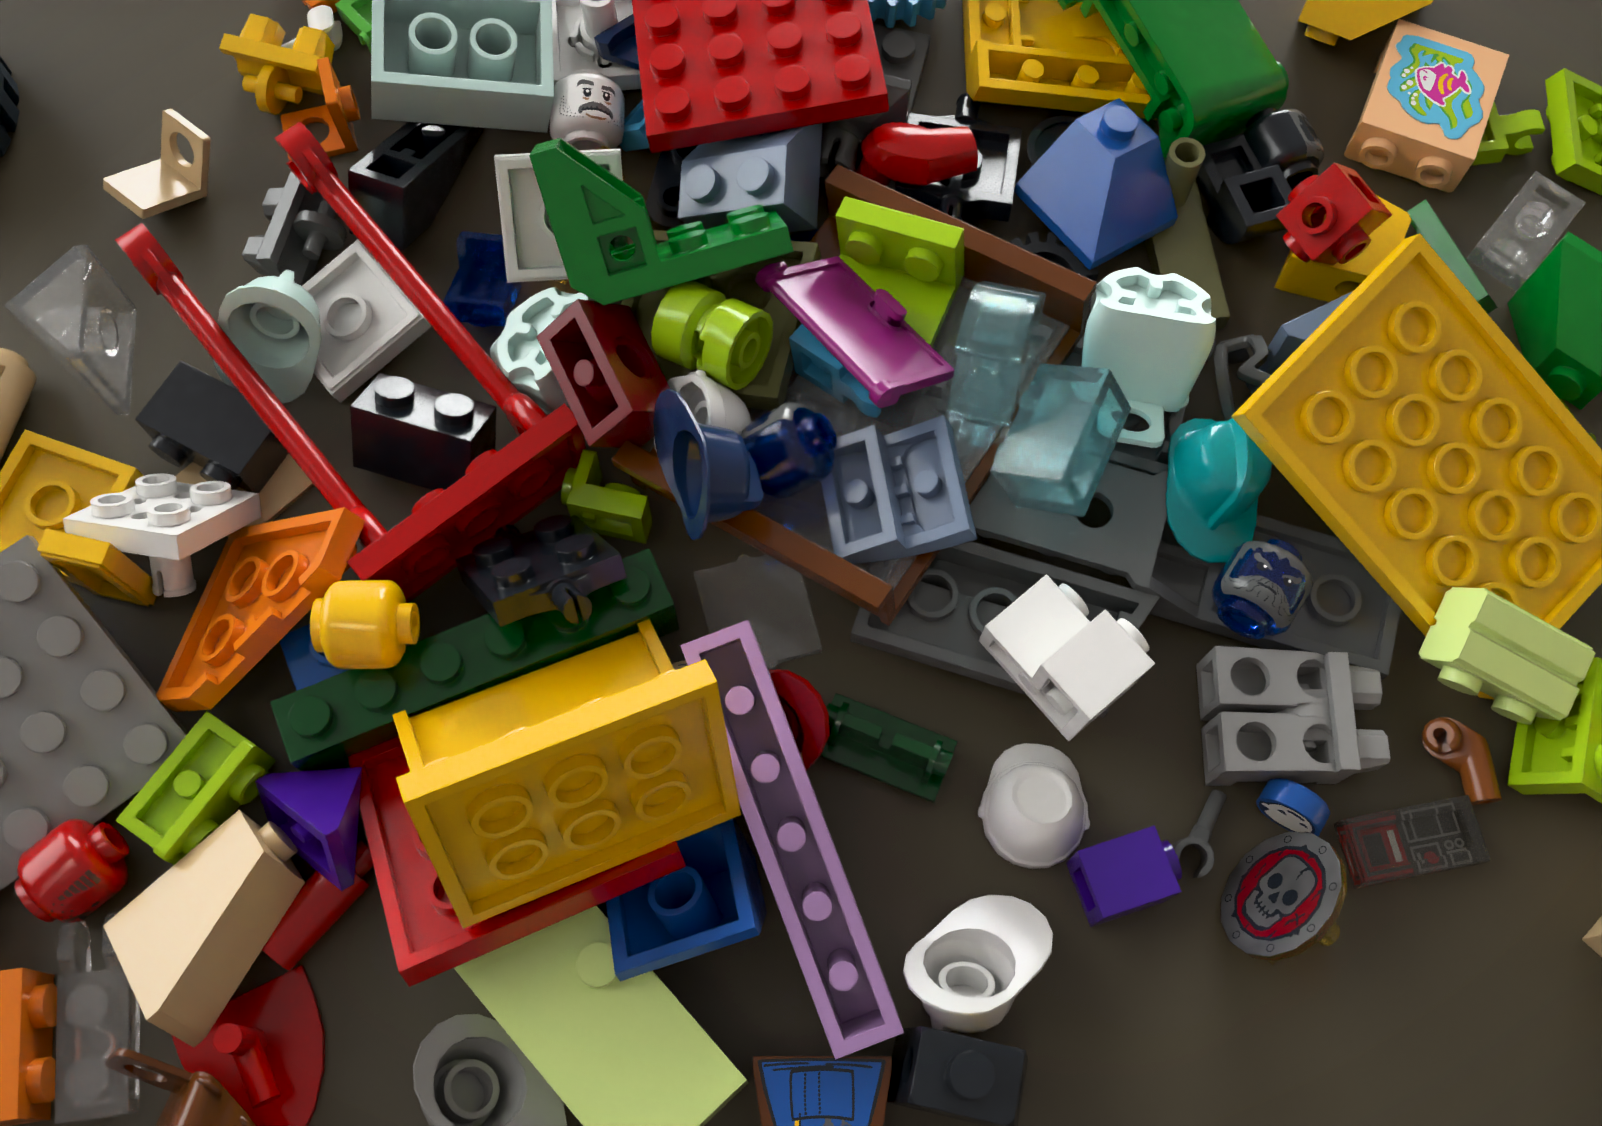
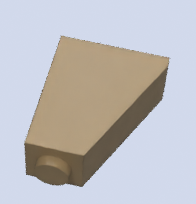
(205, 924)

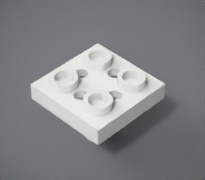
(576, 25)
(166, 523)

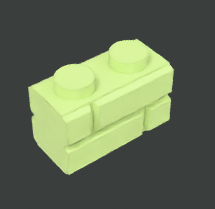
(1507, 654)

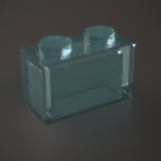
(1061, 438)

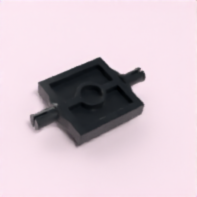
(979, 193)
(540, 569)

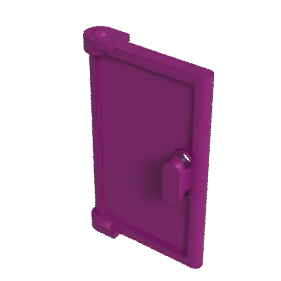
(857, 327)

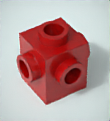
(1331, 216)

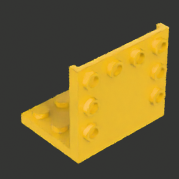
(566, 773)

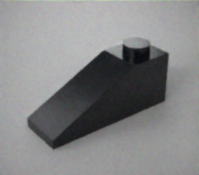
(410, 177)

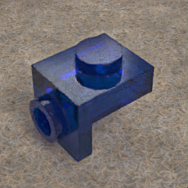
(480, 286)

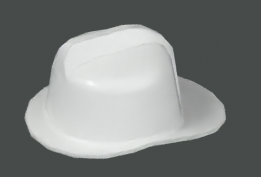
(978, 962)

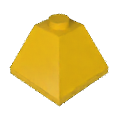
(1352, 17)

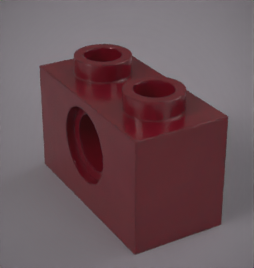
(605, 372)

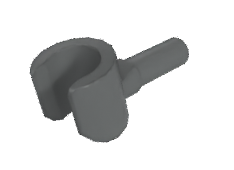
(1202, 832)

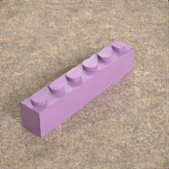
(797, 847)

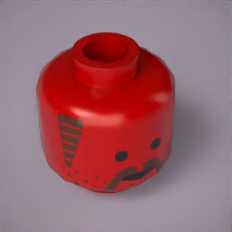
(72, 871)

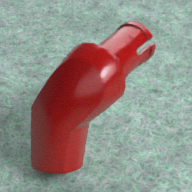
(917, 153)

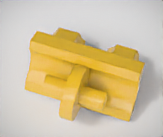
(276, 71)

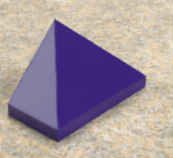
(318, 816)

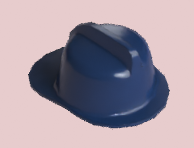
(703, 466)

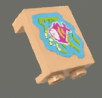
(1427, 106)

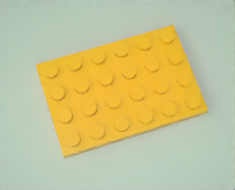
(1435, 447)

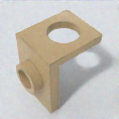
(170, 179)

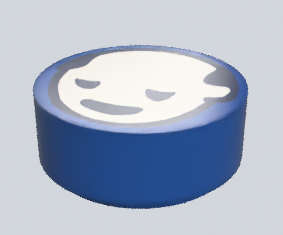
(1293, 806)

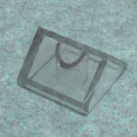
(83, 324)

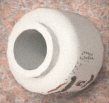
(587, 111)

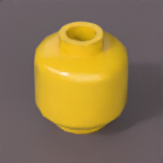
(363, 624)

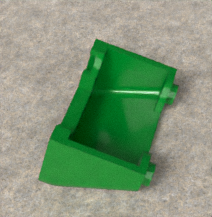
(1196, 62)

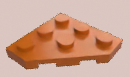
(254, 599)

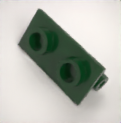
(887, 748)

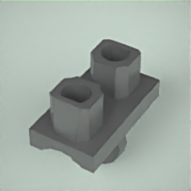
(297, 232)

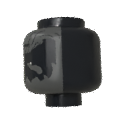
(1285, 140)

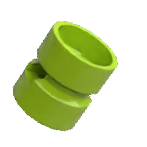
(712, 334)

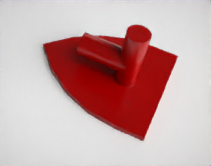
(267, 1051)

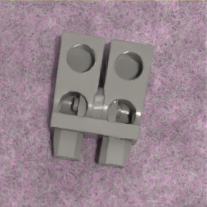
(1286, 716)

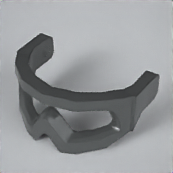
(1236, 351)

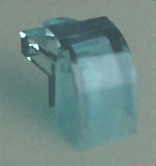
(992, 351)

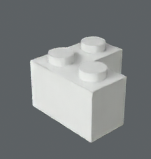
(1062, 658)

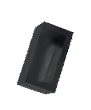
(212, 426)
(419, 432)

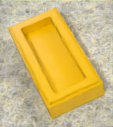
(97, 567)

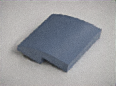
(897, 493)

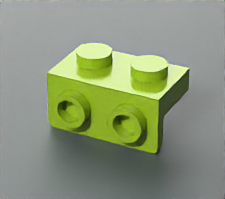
(1576, 128)
(196, 789)

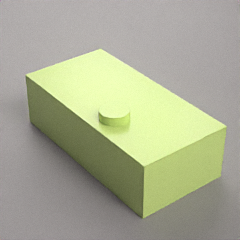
(601, 1043)

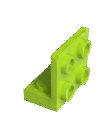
(906, 256)
(1564, 753)

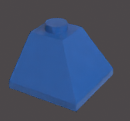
(1101, 185)
(691, 909)

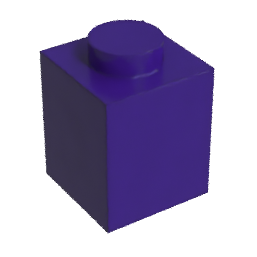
(1125, 875)

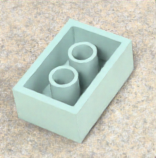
(463, 62)

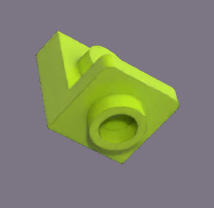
(607, 510)

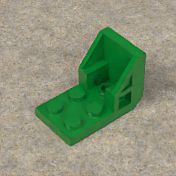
(595, 206)

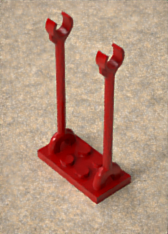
(443, 523)

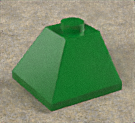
(1561, 320)

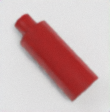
(315, 912)

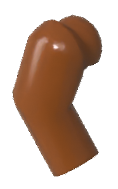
(1465, 753)

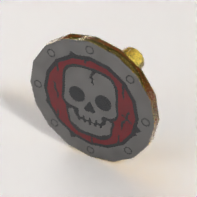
(1284, 897)

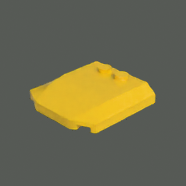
(1045, 57)

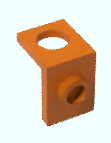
(337, 114)

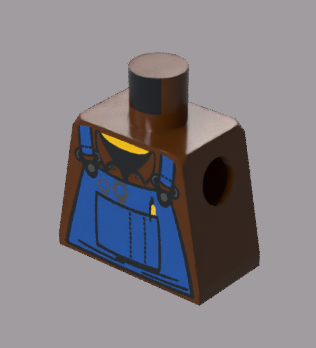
(822, 1090)

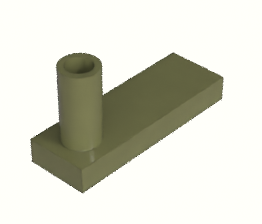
(1187, 244)

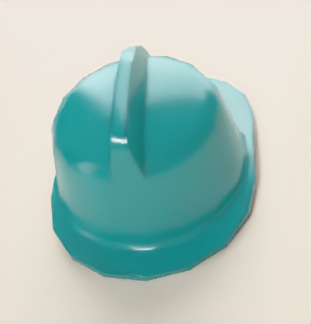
(1214, 487)

